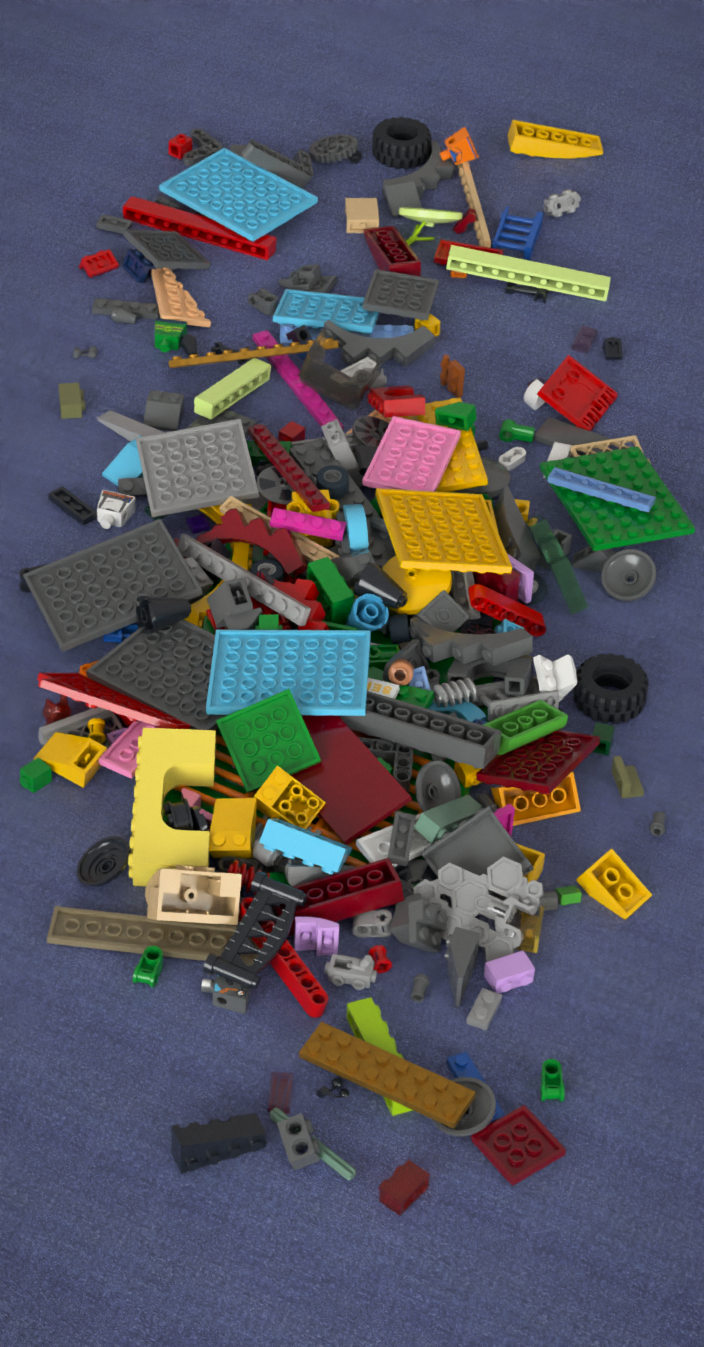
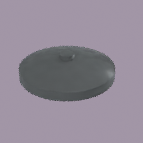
(497, 477)

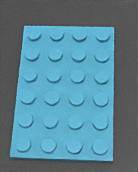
(315, 308)

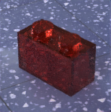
(403, 1187)

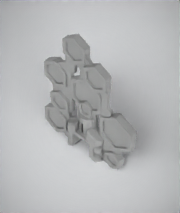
(471, 898)

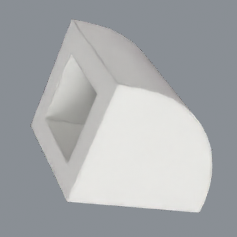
(530, 396)

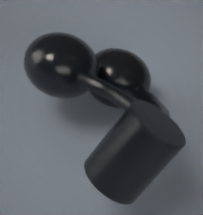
(337, 1083)

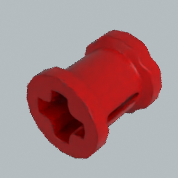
(380, 959)

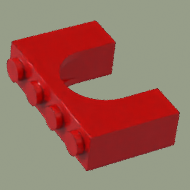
(396, 401)

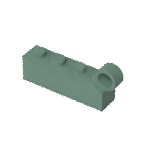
(446, 817)

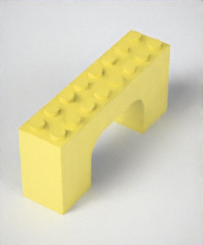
(164, 762)

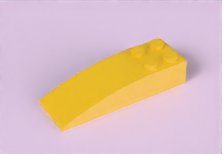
(551, 141)

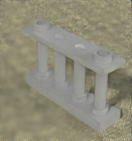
(499, 704)

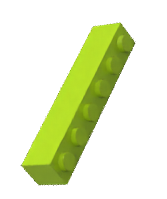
(368, 1026)

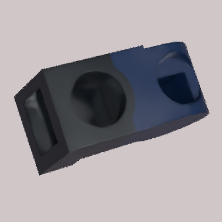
(300, 335)

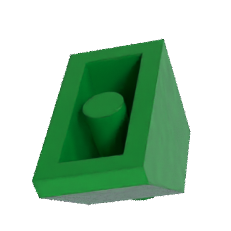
(456, 415)

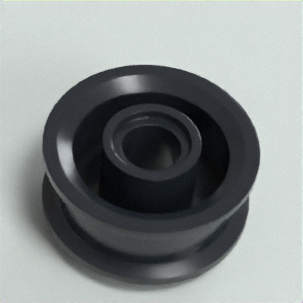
(178, 815)

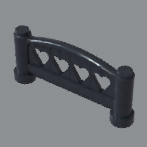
(268, 892)

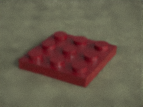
(518, 1145)

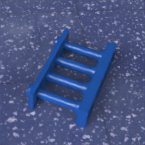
(530, 239)

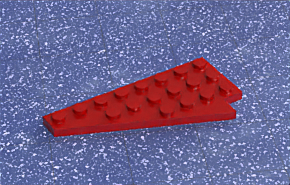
(95, 694)

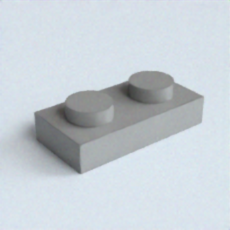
(484, 1009)

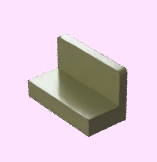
(626, 779)

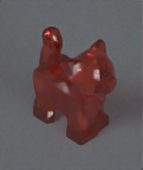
(58, 711)

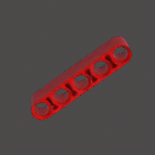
(503, 608)

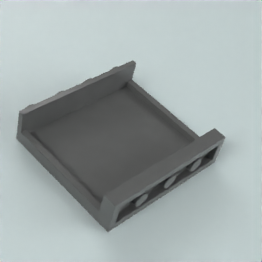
(476, 846)

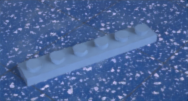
(601, 489)

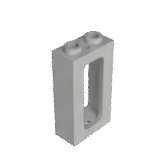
(342, 450)

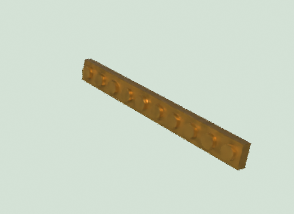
(245, 353)

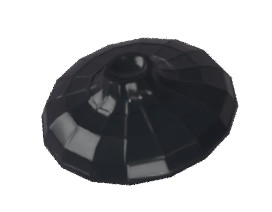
(103, 861)

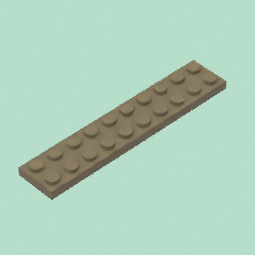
(138, 932)

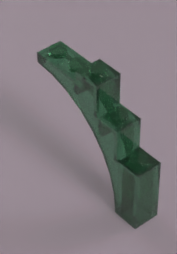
(557, 563)

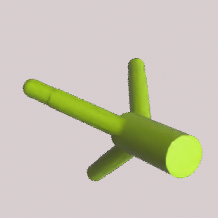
(413, 238)

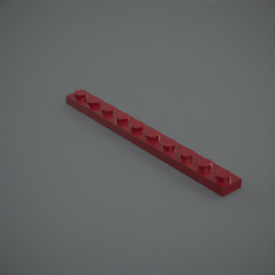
(288, 468)

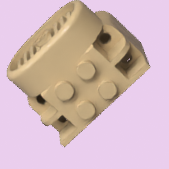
(193, 895)

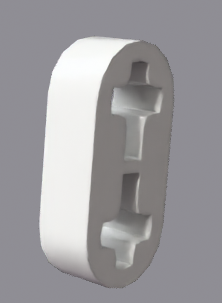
(513, 458)

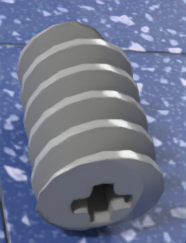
(454, 691)

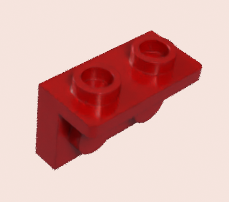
(99, 263)

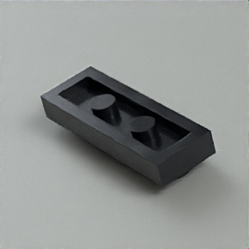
(72, 505)

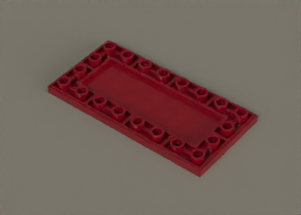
(348, 779)

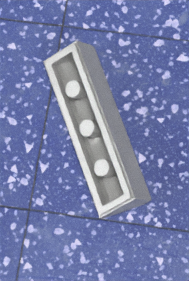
(460, 584)

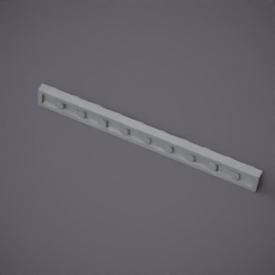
(256, 587)

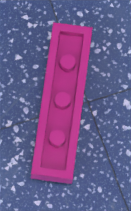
(308, 524)

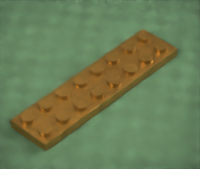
(387, 1075)

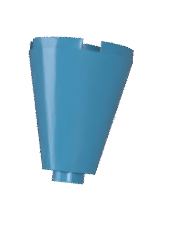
(368, 613)

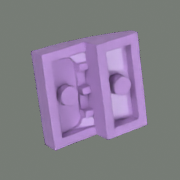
(317, 935)

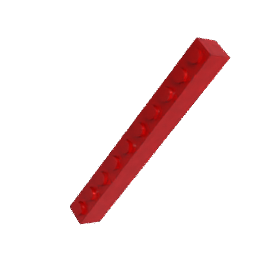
(196, 227)

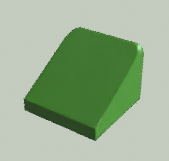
(568, 895)

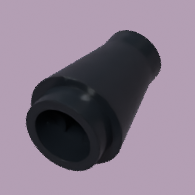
(189, 344)

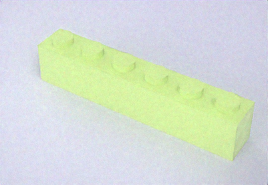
(232, 388)

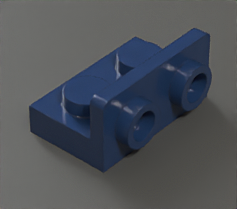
(137, 265)

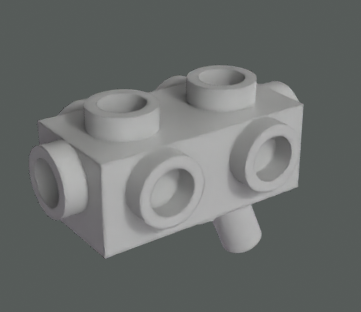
(566, 201)
(351, 971)

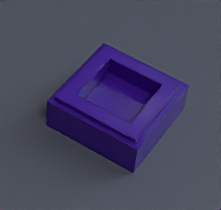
(198, 524)

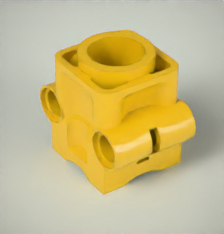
(299, 506)

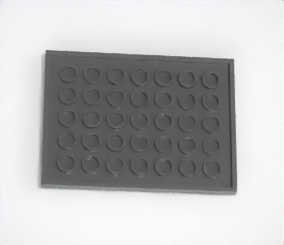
(101, 585)
(163, 671)

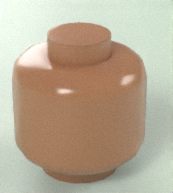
(400, 672)

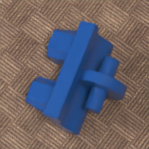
(120, 634)

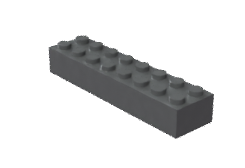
(427, 730)

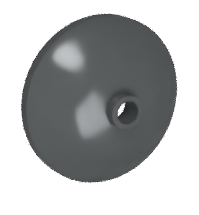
(628, 565)
(436, 785)
(479, 1112)

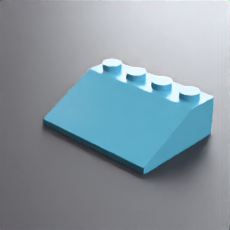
(305, 845)

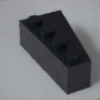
(216, 1141)

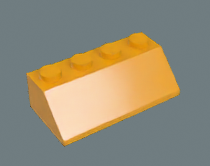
(534, 806)

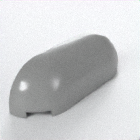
(299, 873)

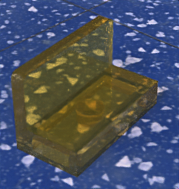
(531, 928)

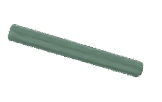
(326, 1153)

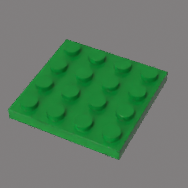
(268, 737)

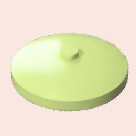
(430, 216)

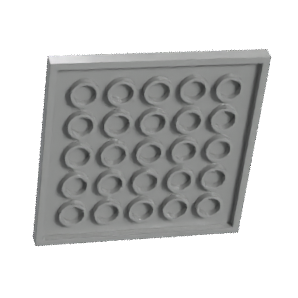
(196, 467)

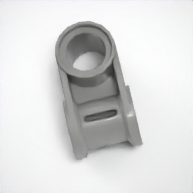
(371, 924)

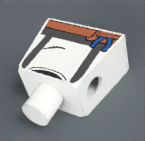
(114, 509)

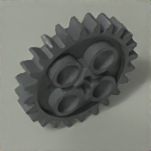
(333, 148)

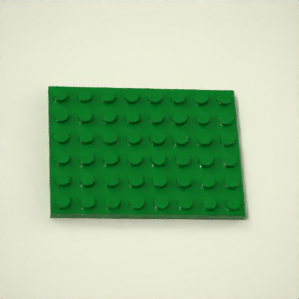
(610, 523)

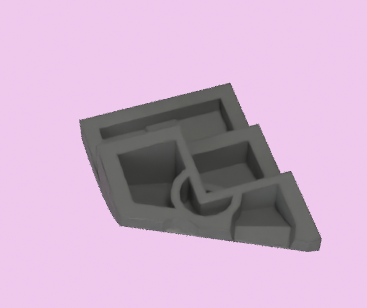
(309, 279)

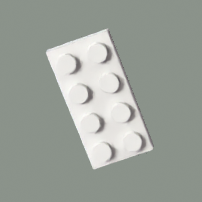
(376, 845)

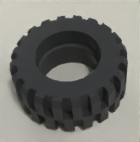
(401, 142)
(609, 704)

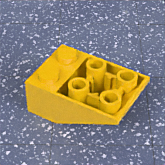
(72, 757)
(287, 799)

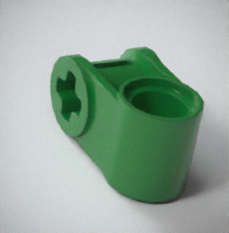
(149, 966)
(551, 1084)

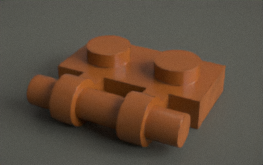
(452, 375)

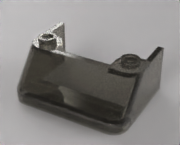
(332, 382)

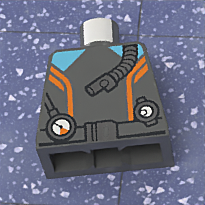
(227, 994)

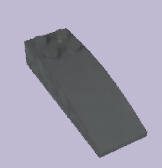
(514, 530)

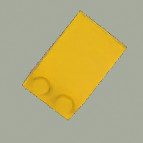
(233, 828)
(614, 885)

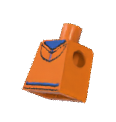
(459, 148)

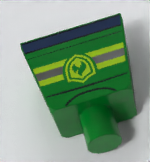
(169, 334)

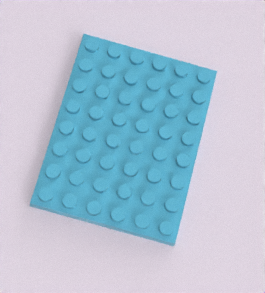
(238, 194)
(318, 666)

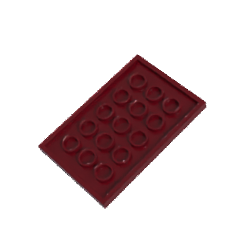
(541, 763)

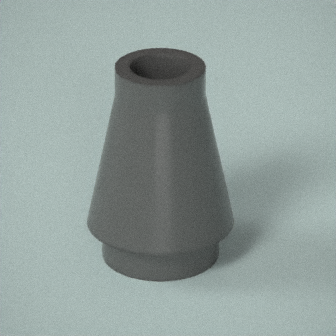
(123, 316)

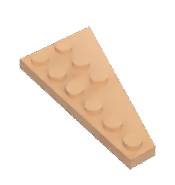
(174, 301)

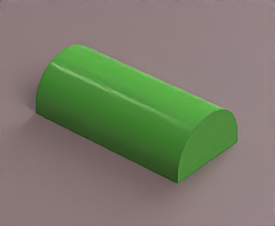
(527, 725)

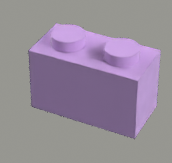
(509, 972)

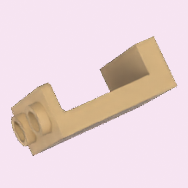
(361, 214)

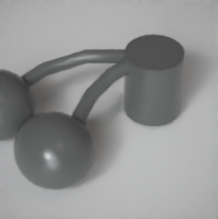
(92, 352)

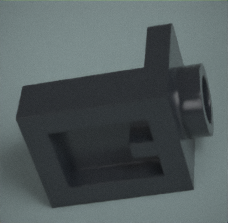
(612, 349)

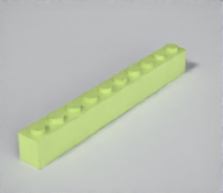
(528, 273)

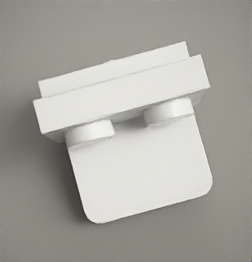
(556, 675)

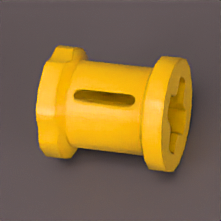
(96, 730)

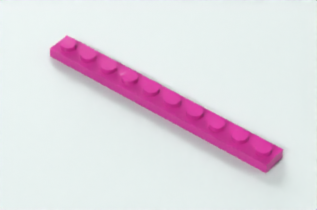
(290, 374)

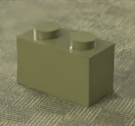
(71, 400)

